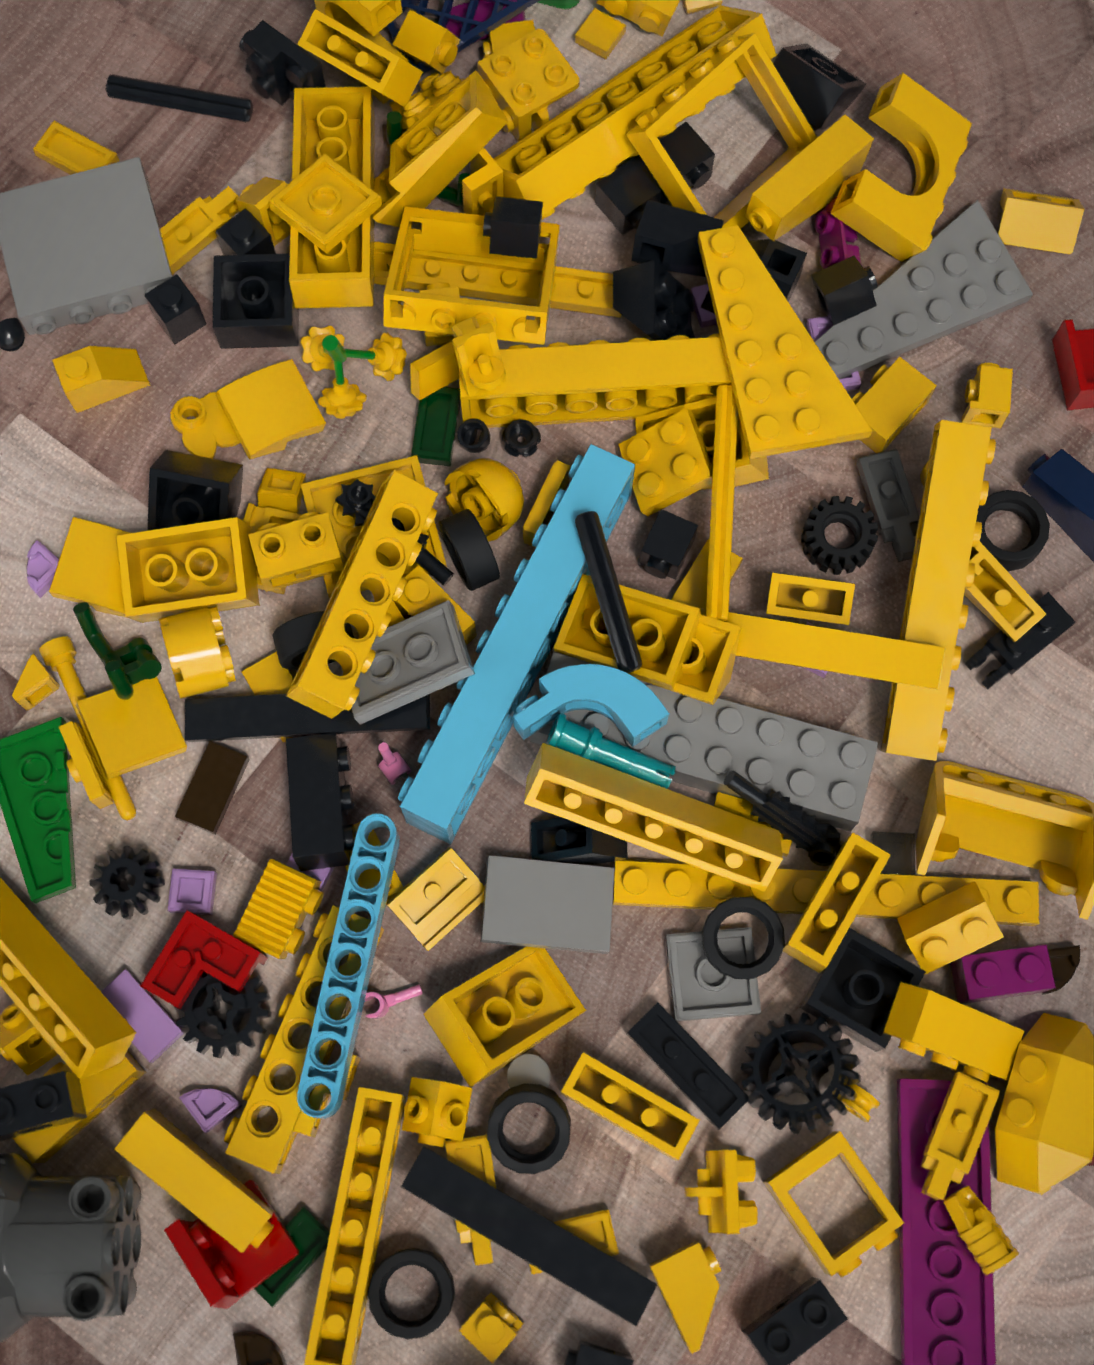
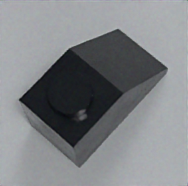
(574, 843)

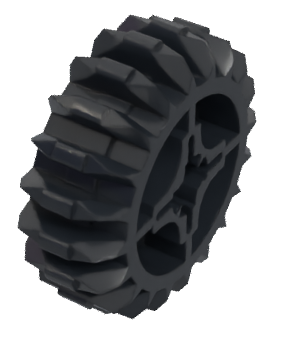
(815, 1064)

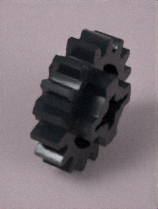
(230, 1030)

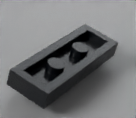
(688, 1066)

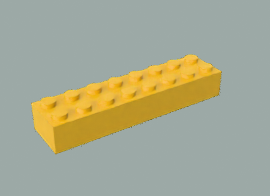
(591, 134)
(599, 381)

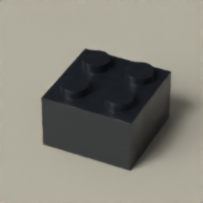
(254, 302)
(860, 989)

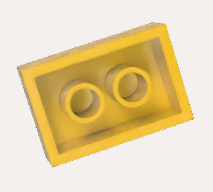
(187, 569)

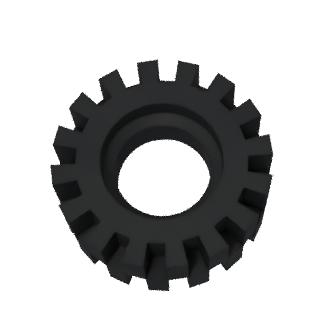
(844, 513)

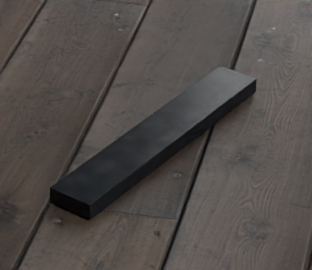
(283, 717)
(529, 1236)

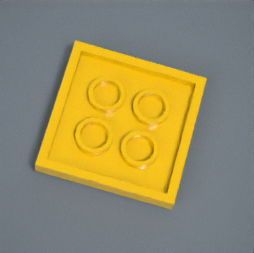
(321, 497)

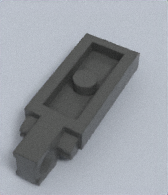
(890, 500)

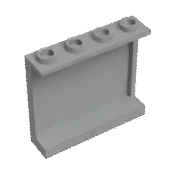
(82, 246)

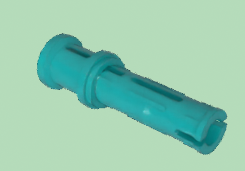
(592, 746)

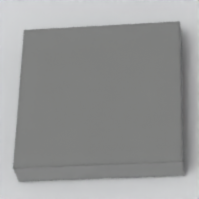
(702, 990)

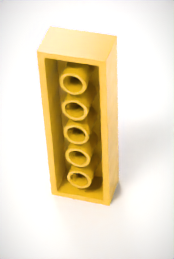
(343, 127)

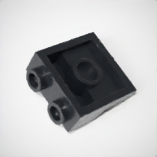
(278, 64)

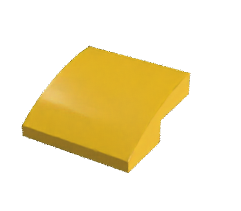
(270, 409)
(90, 567)

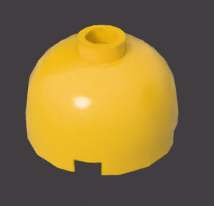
(489, 492)

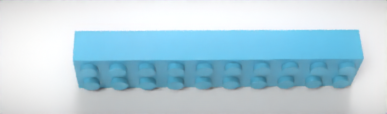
(514, 650)

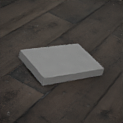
(413, 662)
(547, 905)

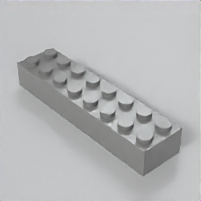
(705, 742)

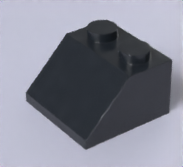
(817, 84)
(192, 490)

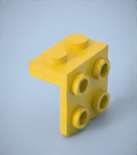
(527, 79)

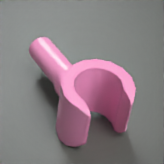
(392, 764)
(391, 999)

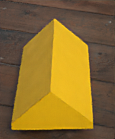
(437, 149)
(674, 641)

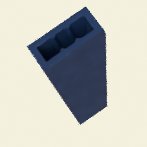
(1066, 495)

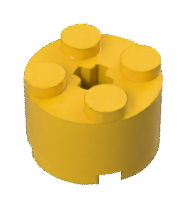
(195, 653)

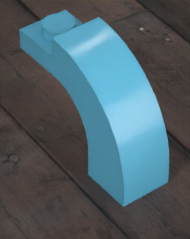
(598, 689)

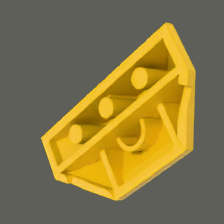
(1047, 1106)

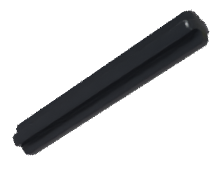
(179, 98)
(608, 592)

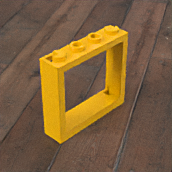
(773, 95)
(463, 236)

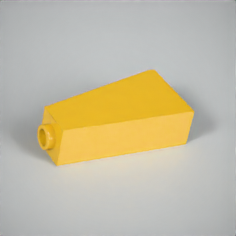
(809, 179)
(196, 1180)

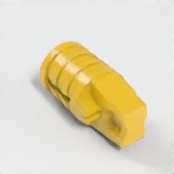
(980, 1231)

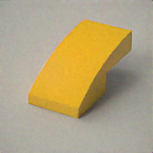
(318, 1100)

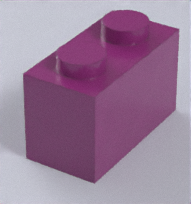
(1002, 974)

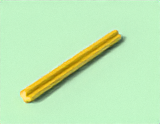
(722, 504)

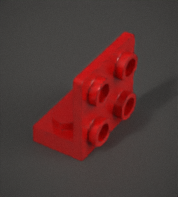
(219, 1267)

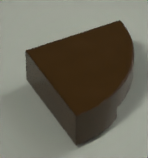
(1063, 965)
(256, 1349)

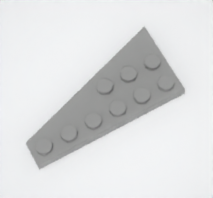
(935, 293)

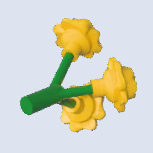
(326, 351)

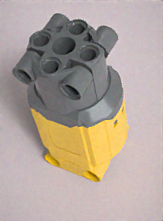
(65, 1245)

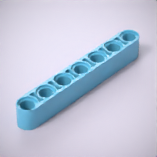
(355, 986)

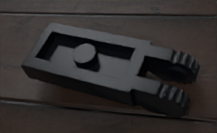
(1016, 654)

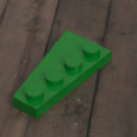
(39, 808)

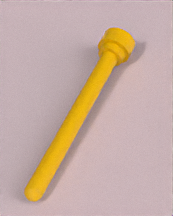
(60, 655)

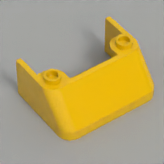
(1010, 823)

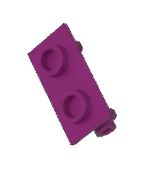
(833, 238)

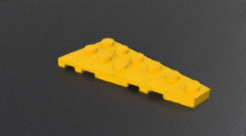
(777, 372)

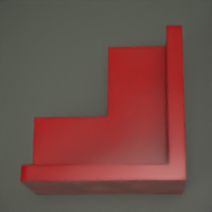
(1075, 364)
(196, 949)

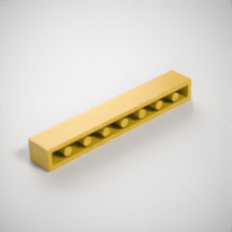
(938, 581)

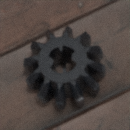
(112, 874)

